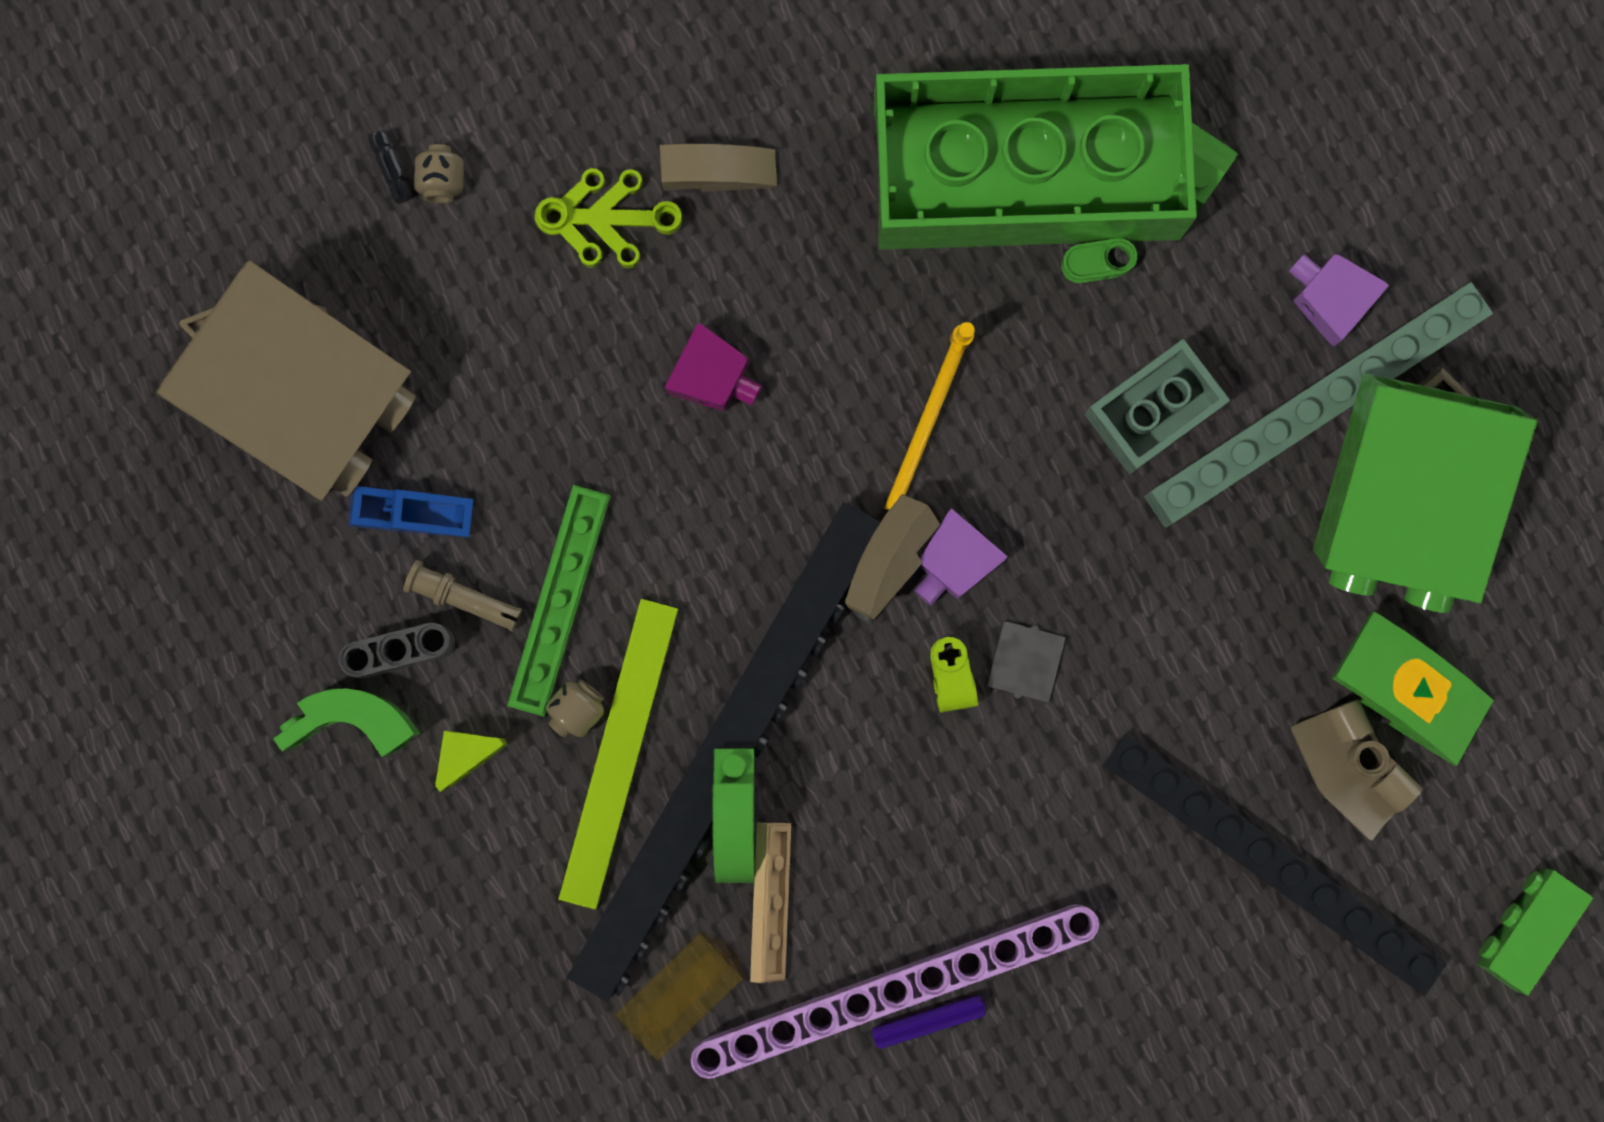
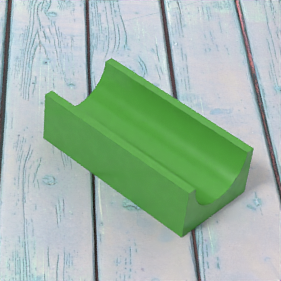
(1034, 156)

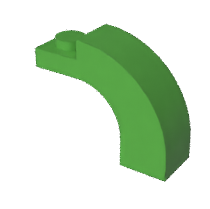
(373, 714)
(733, 816)

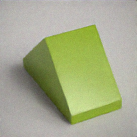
(462, 755)

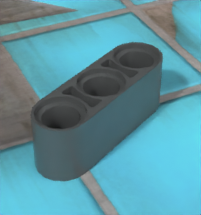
(378, 650)

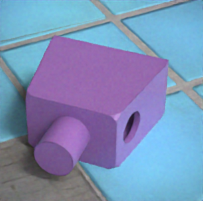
(1335, 294)
(956, 559)

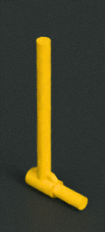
(959, 340)

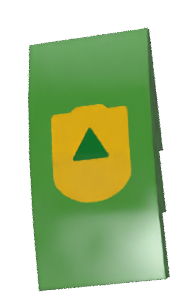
(1413, 688)

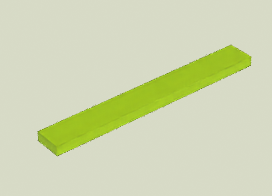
(618, 754)

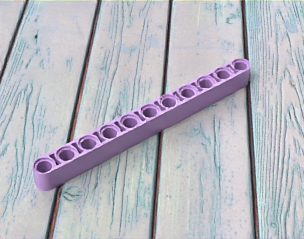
(880, 1005)

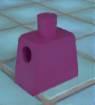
(711, 373)

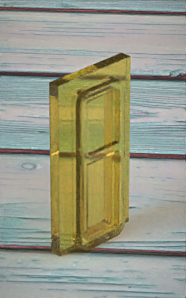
(678, 996)

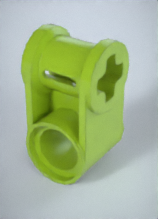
(955, 682)

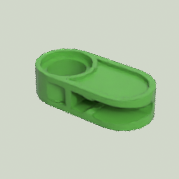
(1090, 261)

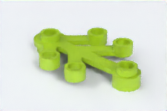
(602, 217)

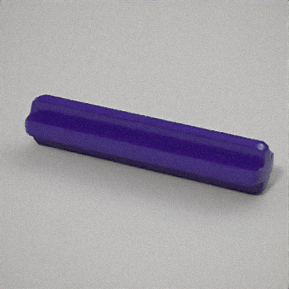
(928, 1021)

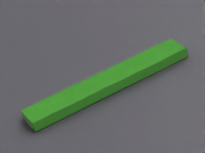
(559, 600)

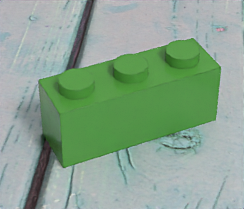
(1533, 930)

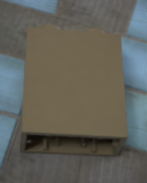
(288, 384)

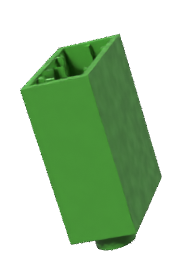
(1421, 492)

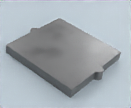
(1026, 661)

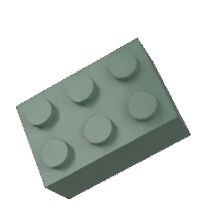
(1156, 406)

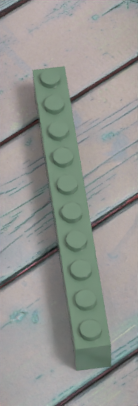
(1316, 405)

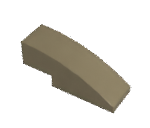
(717, 167)
(891, 556)

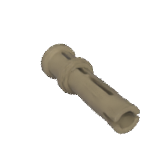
(444, 590)

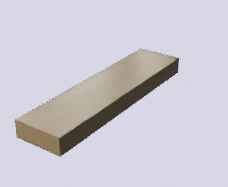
(770, 902)

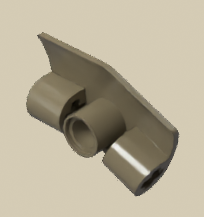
(1332, 752)

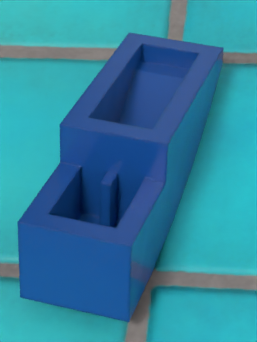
(410, 512)

